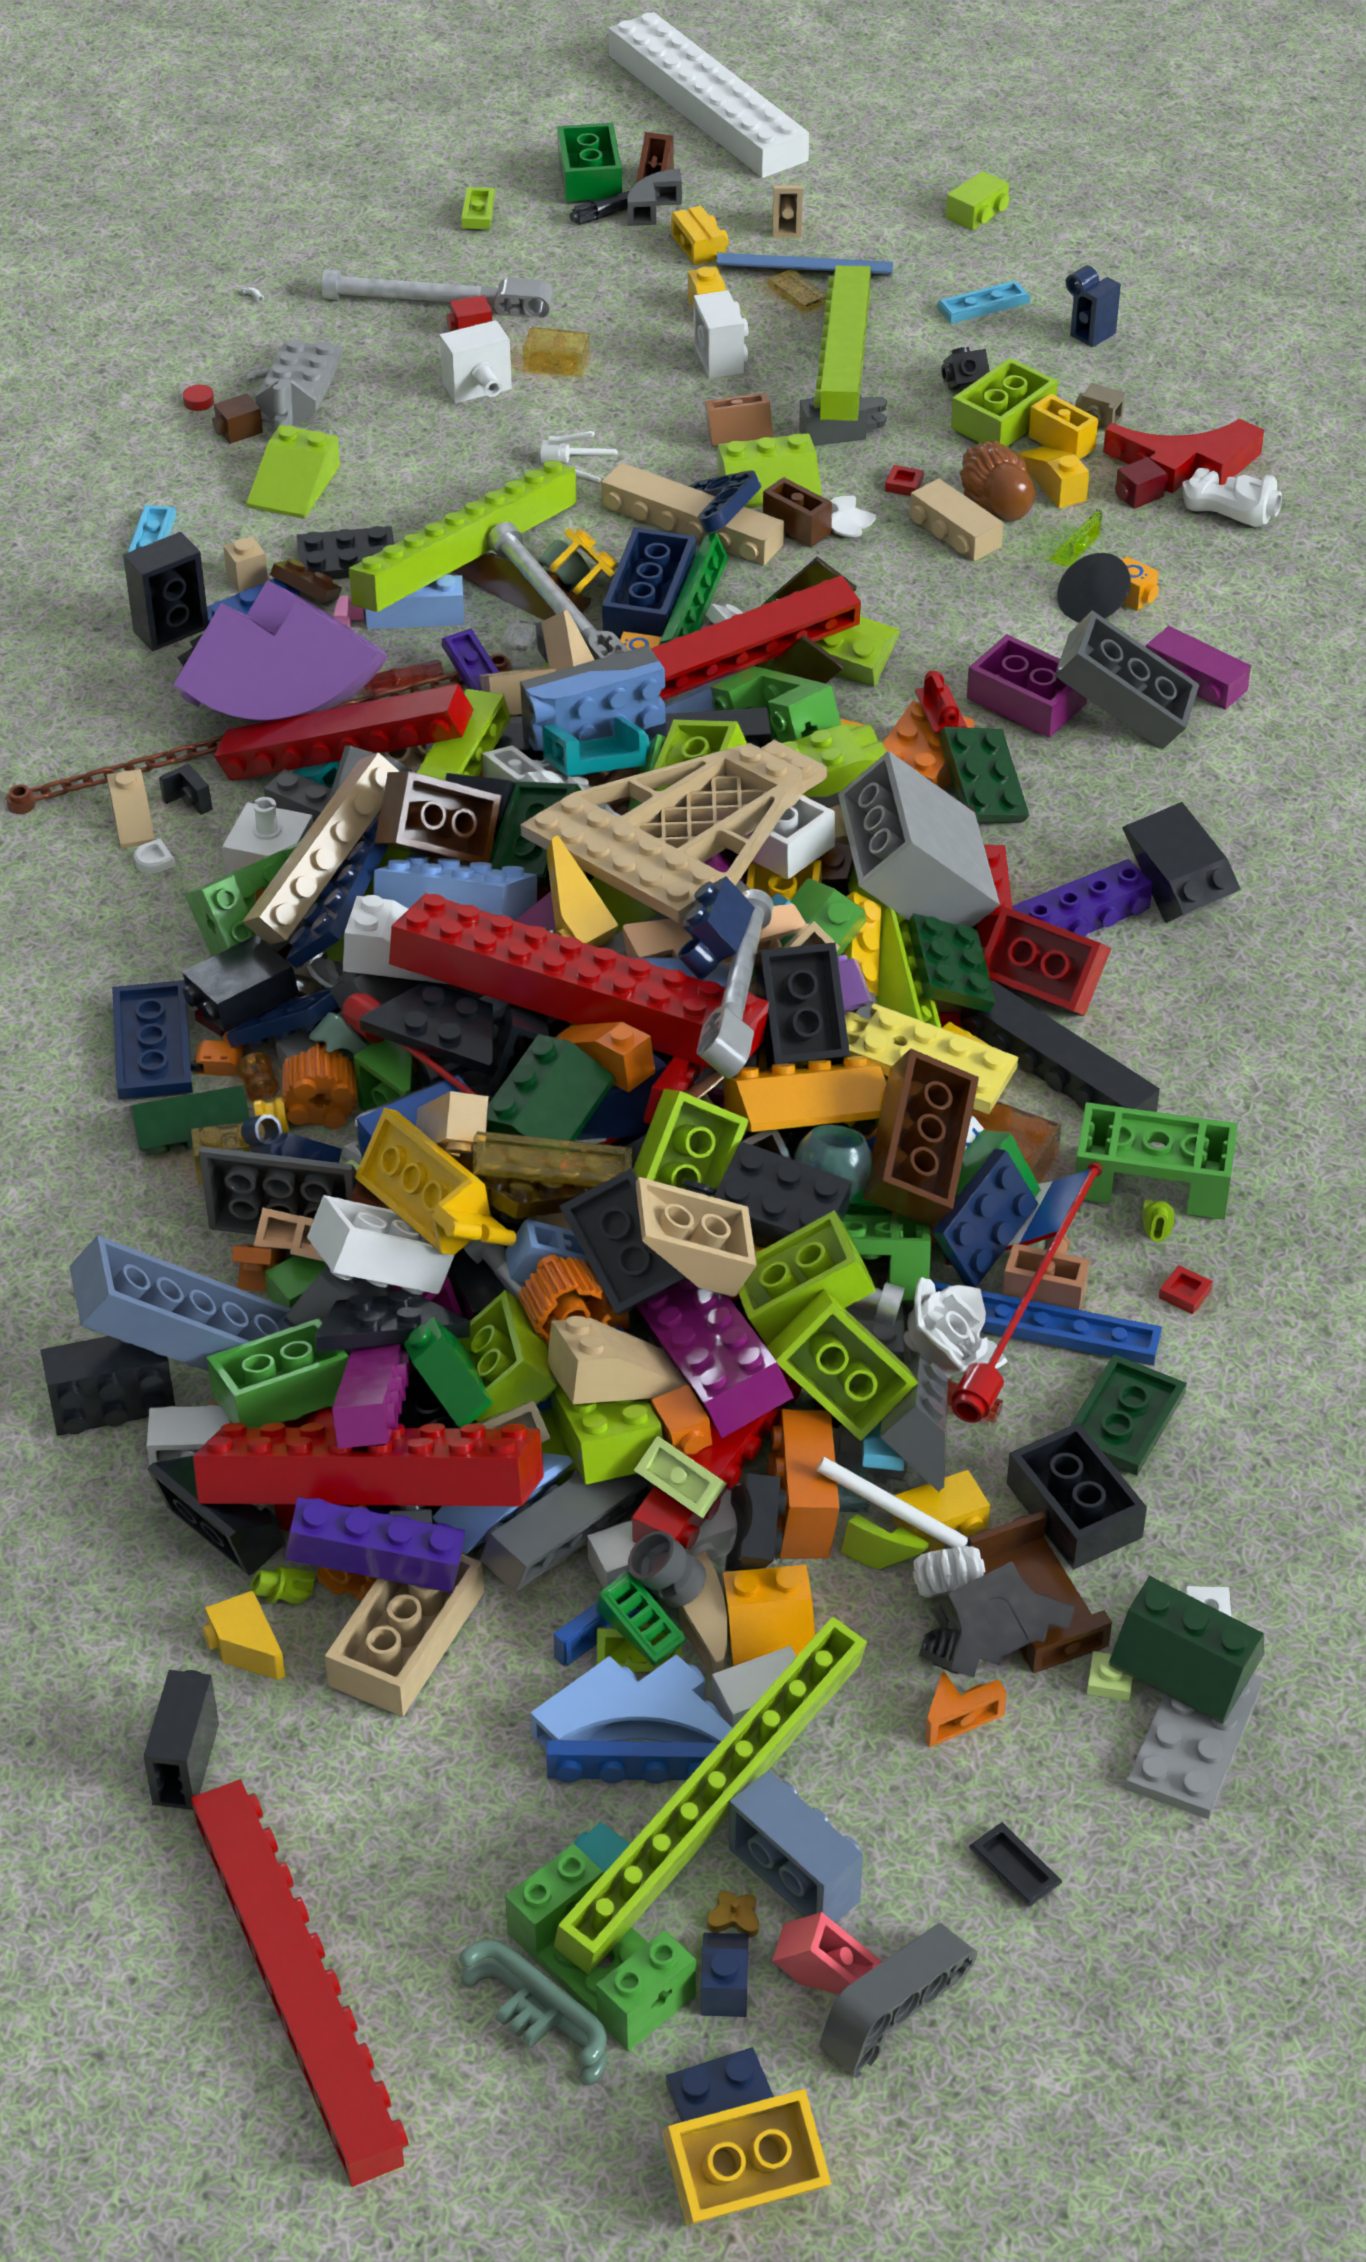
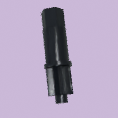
(598, 208)

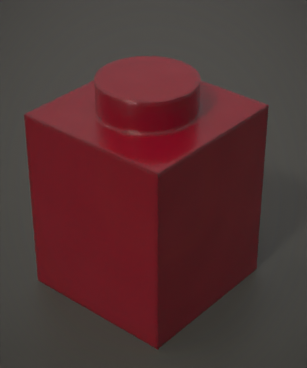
(1140, 483)

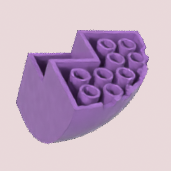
(277, 660)

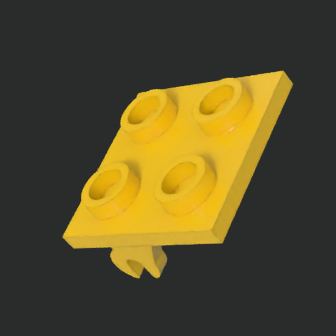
(583, 540)

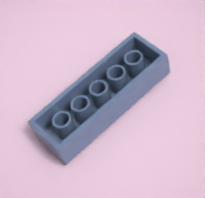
(166, 1305)

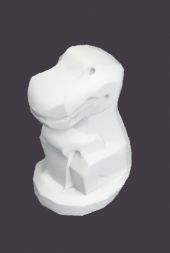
(1240, 498)

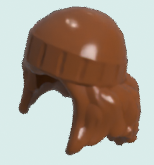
(997, 480)

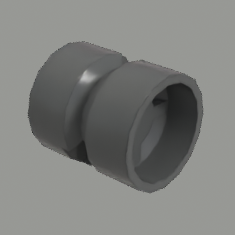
(667, 1569)

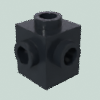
(964, 367)

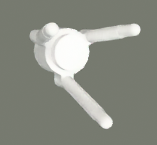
(556, 450)

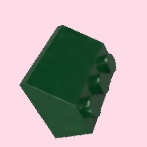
(549, 1092)
(172, 1119)
(1187, 1649)

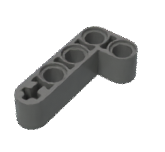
(892, 1995)

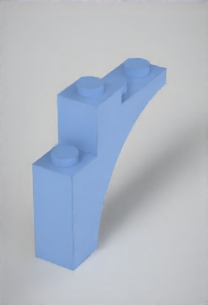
(616, 1707)

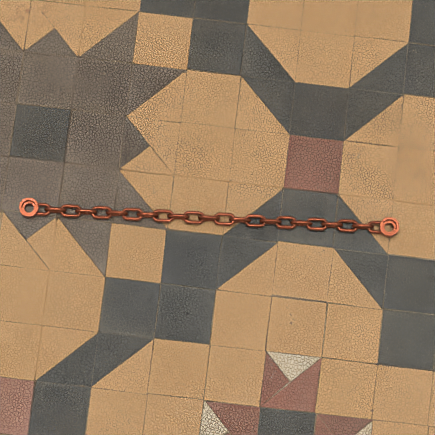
(22, 800)

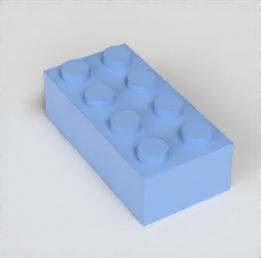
(490, 890)

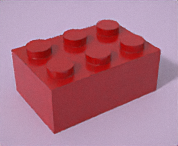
(1045, 960)

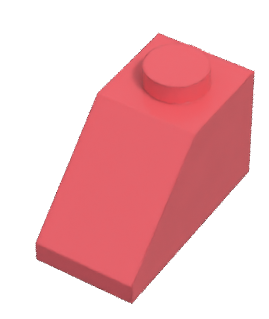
(821, 1954)

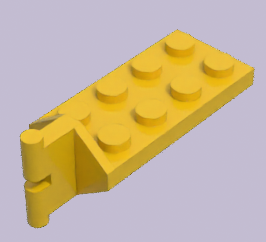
(428, 1187)

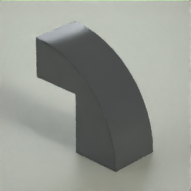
(653, 191)

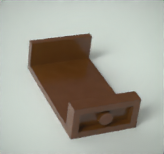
(1038, 1566)

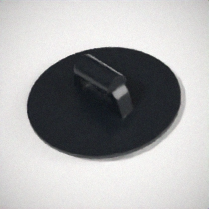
(1093, 583)

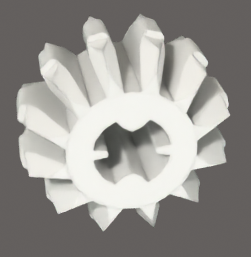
(947, 1570)

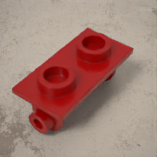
(939, 703)

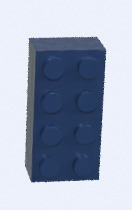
(648, 582)

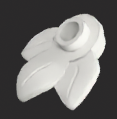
(847, 519)

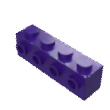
(1093, 900)
(375, 1544)

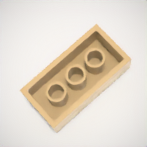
(400, 1638)

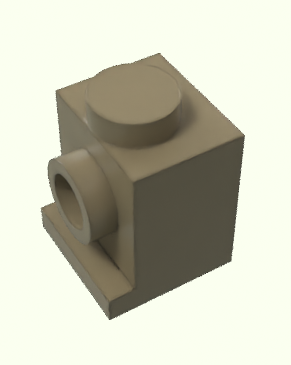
(1102, 403)

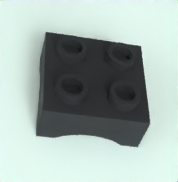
(756, 1513)

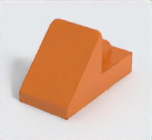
(254, 1262)
(956, 1713)

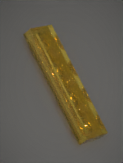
(548, 1159)

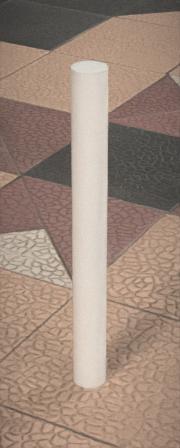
(891, 1503)

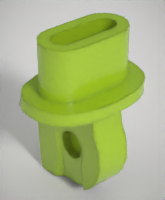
(1157, 1219)
(283, 1583)

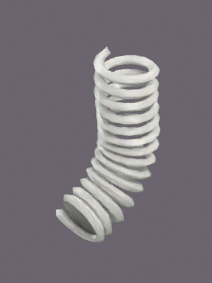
(253, 292)
(253, 376)

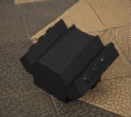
(990, 1621)

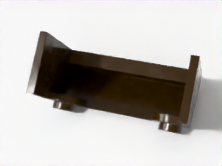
(804, 656)

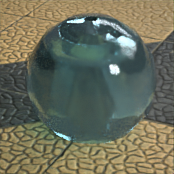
(837, 1152)

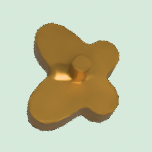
(734, 1912)

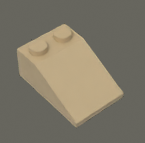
(697, 1235)
(607, 1364)

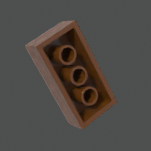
(921, 1138)

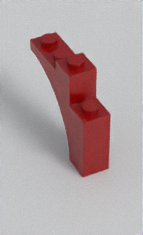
(1219, 450)

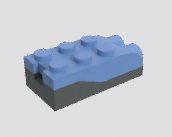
(592, 694)

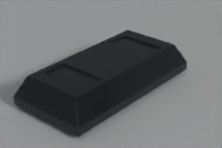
(1015, 1864)

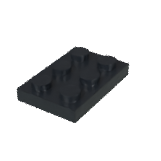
(339, 550)

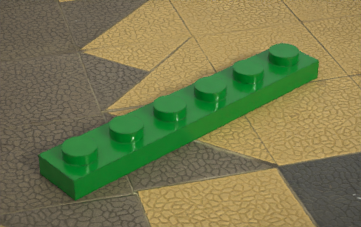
(698, 589)

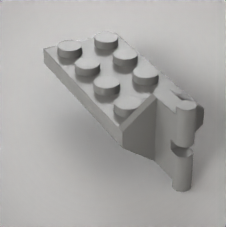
(298, 381)

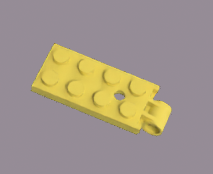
(879, 1034)

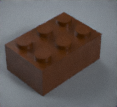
(437, 818)

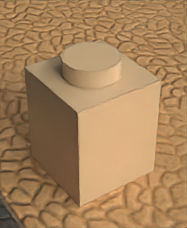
(245, 563)

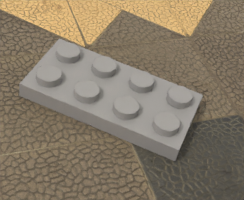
(1190, 1753)

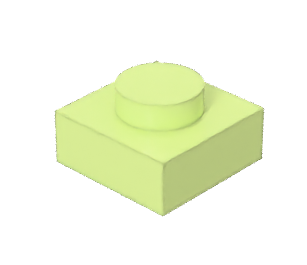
(1106, 1680)

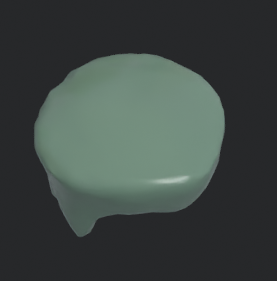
(572, 570)
(338, 1036)

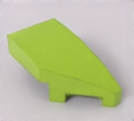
(876, 1546)

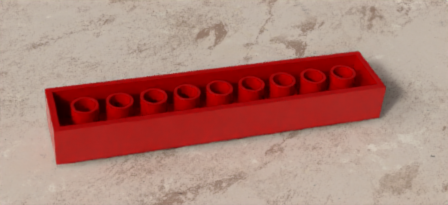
(560, 975)

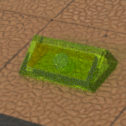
(1079, 541)

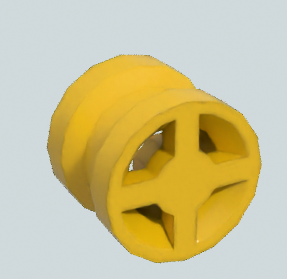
(274, 1108)

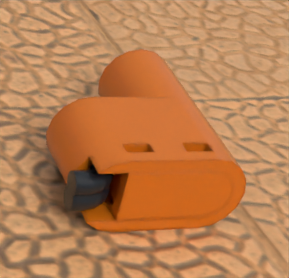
(217, 1058)

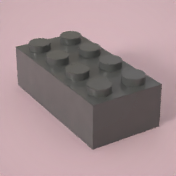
(1127, 680)

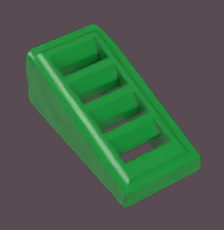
(639, 1597)

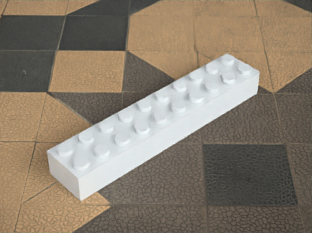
(709, 94)

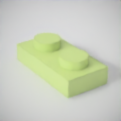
(680, 1476)

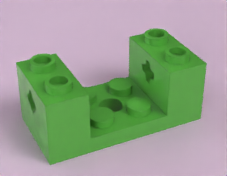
(793, 703)
(227, 901)
(1194, 1153)
(901, 1239)
(641, 1984)

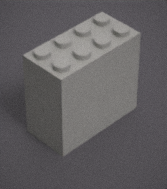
(916, 845)

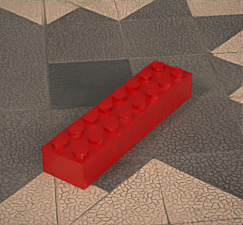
(415, 1468)

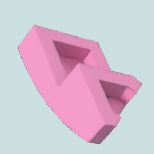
(346, 612)

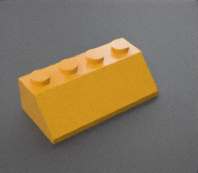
(806, 1095)

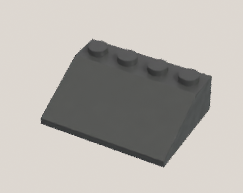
(246, 1182)

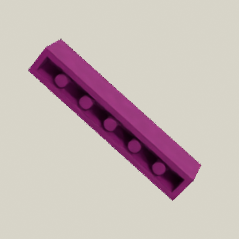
(371, 1395)

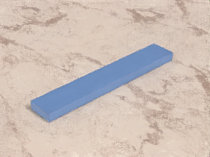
(799, 263)

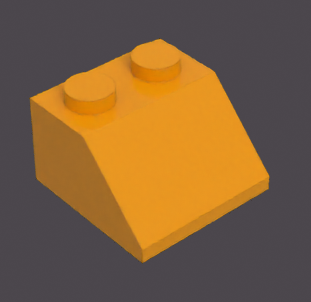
(768, 1611)

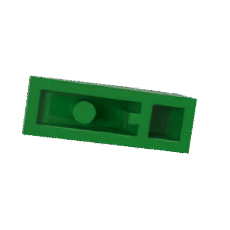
(448, 1371)

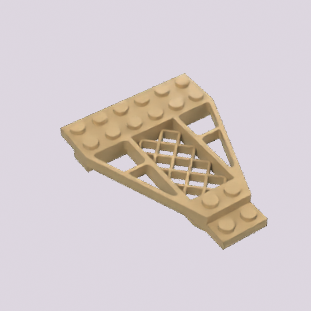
(671, 869)

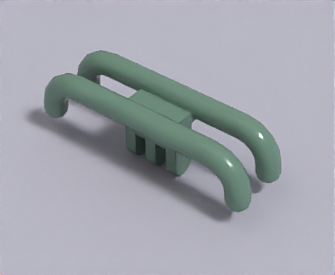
(537, 2003)

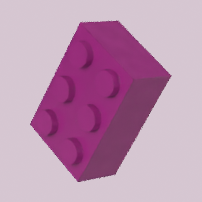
(1023, 686)

